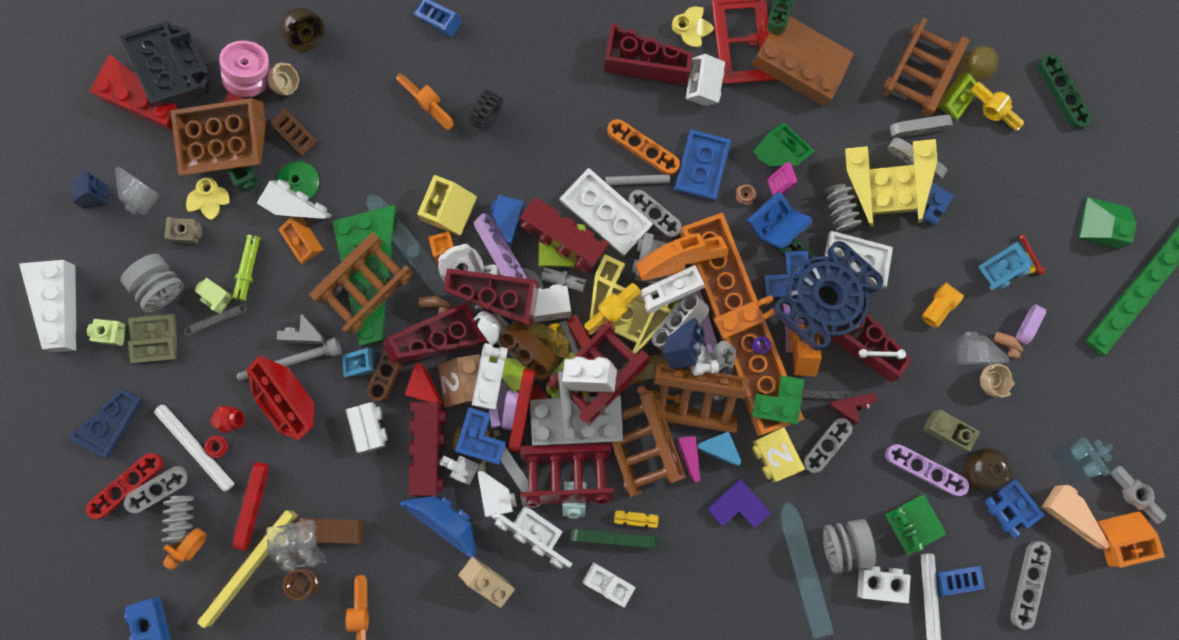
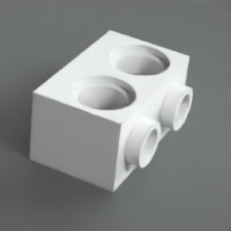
(883, 589)

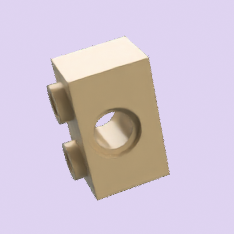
(486, 582)

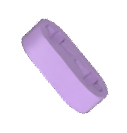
(1031, 324)
(509, 410)

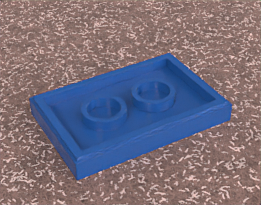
(702, 165)

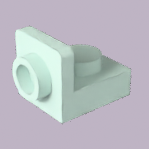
(573, 510)

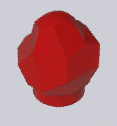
(227, 419)

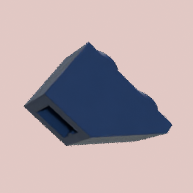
(88, 190)
(684, 345)

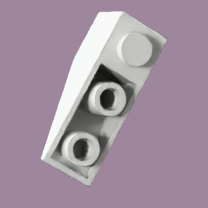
(283, 201)

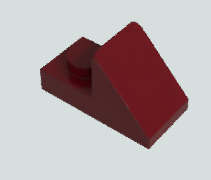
(847, 407)

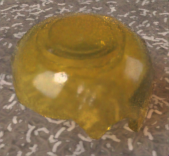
(982, 62)

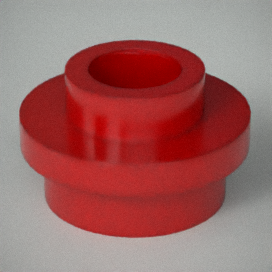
(209, 446)

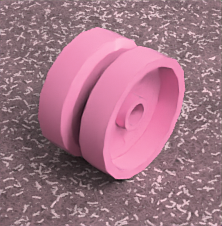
(244, 68)

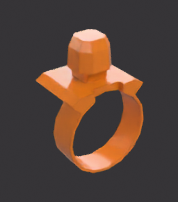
(185, 550)

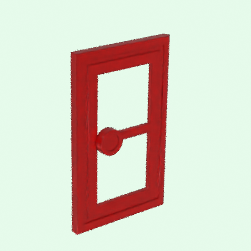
(752, 39)

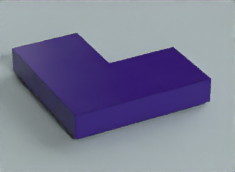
(739, 499)

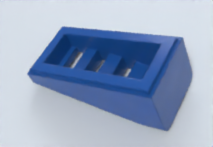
(448, 25)
(942, 582)

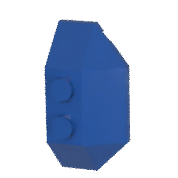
(445, 521)

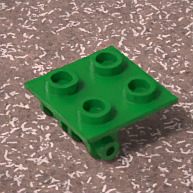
(915, 524)

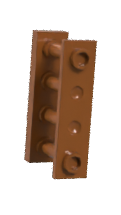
(937, 84)
(356, 262)
(711, 384)
(664, 447)

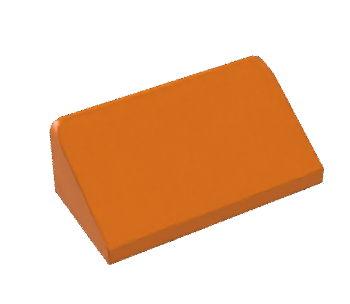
(300, 239)

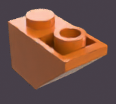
(806, 360)

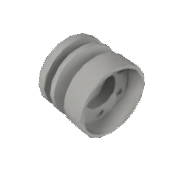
(151, 282)
(851, 545)

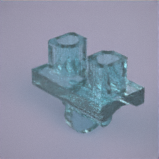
(1096, 466)

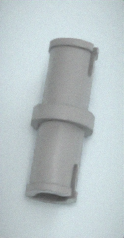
(563, 278)

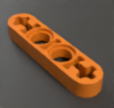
(640, 151)

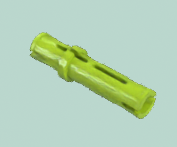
(244, 277)

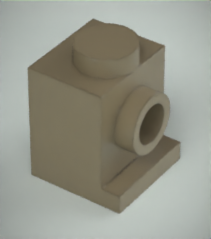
(174, 232)

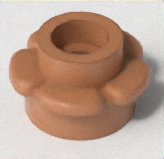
(747, 200)

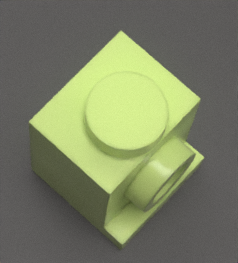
(213, 295)
(113, 334)

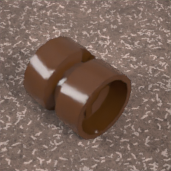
(301, 584)

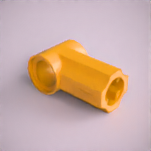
(945, 301)

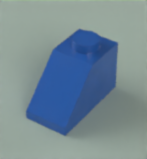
(506, 215)

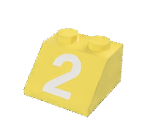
(777, 455)

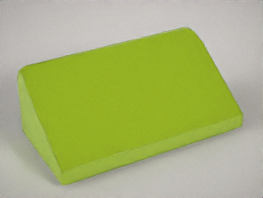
(957, 96)

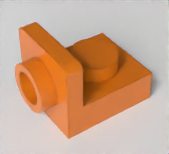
(440, 244)

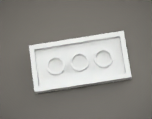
(606, 212)

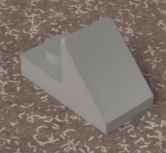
(307, 335)

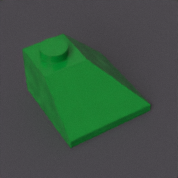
(783, 146)
(1107, 224)

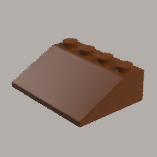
(804, 61)
(218, 136)

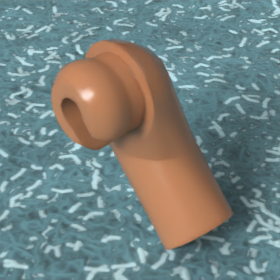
(434, 301)
(1011, 342)

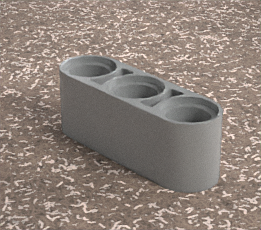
(687, 309)

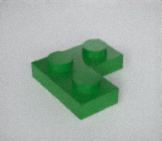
(785, 406)

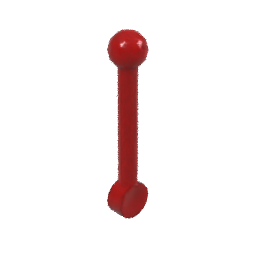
(1040, 270)

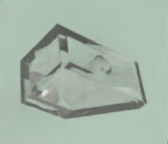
(134, 192)
(978, 350)

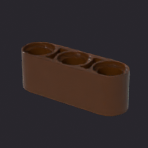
(529, 350)
(386, 382)
(337, 530)

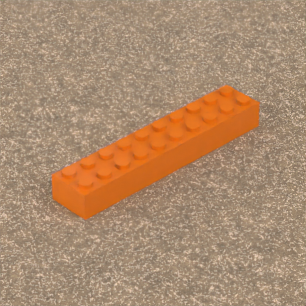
(726, 290)

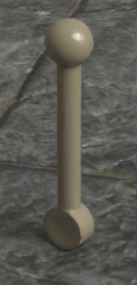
(496, 433)

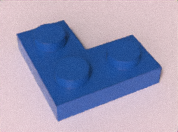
(777, 284)
(472, 438)

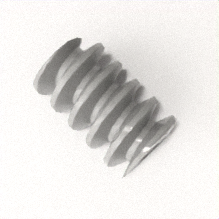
(842, 207)
(177, 519)

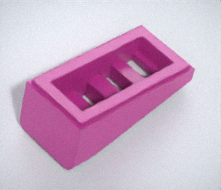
(783, 180)
(688, 449)

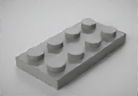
(548, 423)

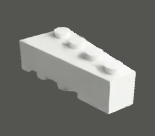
(53, 302)

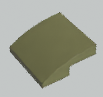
(152, 338)

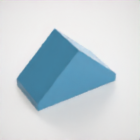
(360, 363)
(721, 448)

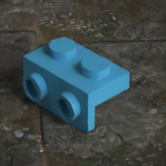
(1006, 265)

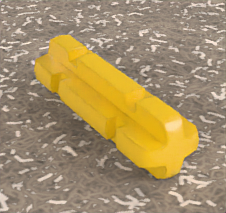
(636, 519)

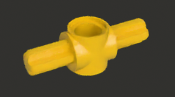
(997, 106)
(612, 308)

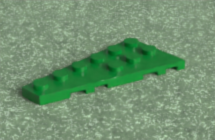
(349, 235)

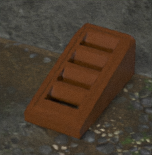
(284, 122)

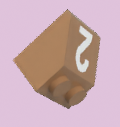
(459, 380)

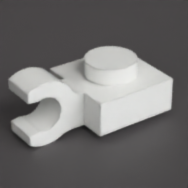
(462, 469)

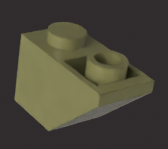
(950, 430)

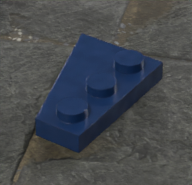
(107, 426)

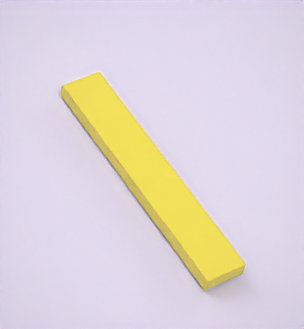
(241, 576)

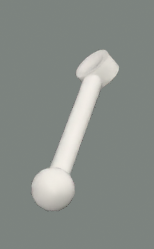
(899, 354)

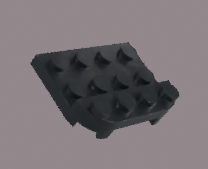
(166, 63)

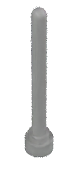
(331, 348)

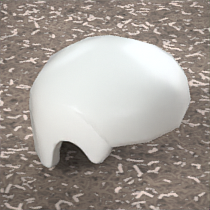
(490, 326)

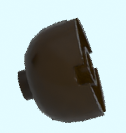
(301, 29)
(988, 470)

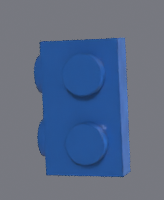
(777, 222)

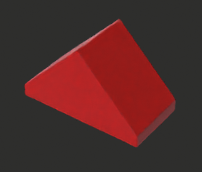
(422, 386)

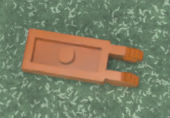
(743, 318)

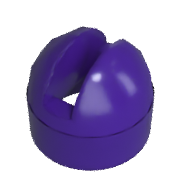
(757, 348)

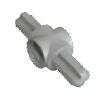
(1147, 498)

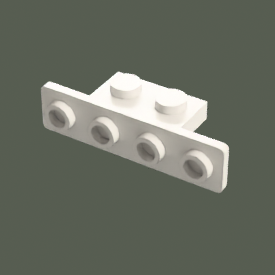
(536, 531)

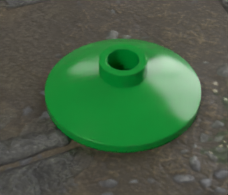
(308, 177)

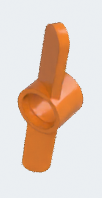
(427, 100)
(358, 618)

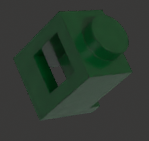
(246, 183)

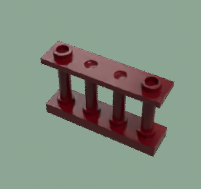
(636, 365)
(554, 456)

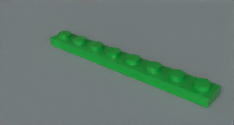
(1136, 296)

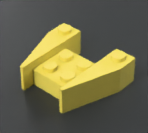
(893, 187)
(636, 323)

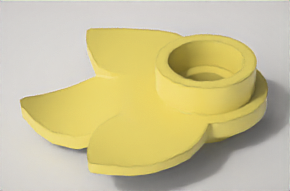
(695, 26)
(209, 201)

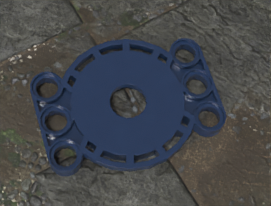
(838, 275)

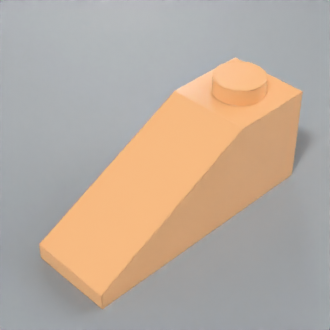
(1074, 513)

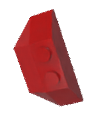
(281, 397)

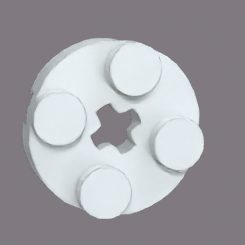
(457, 255)

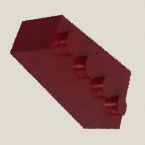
(645, 58)
(562, 235)
(500, 294)
(438, 335)
(873, 338)
(426, 449)

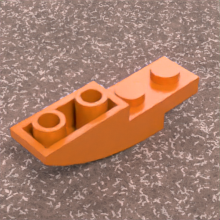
(673, 256)

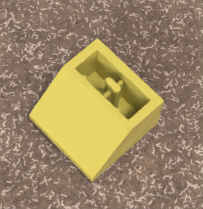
(446, 205)

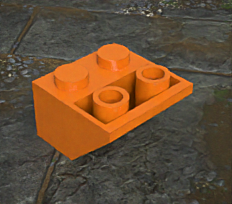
(1130, 540)

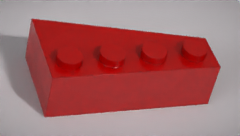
(122, 89)

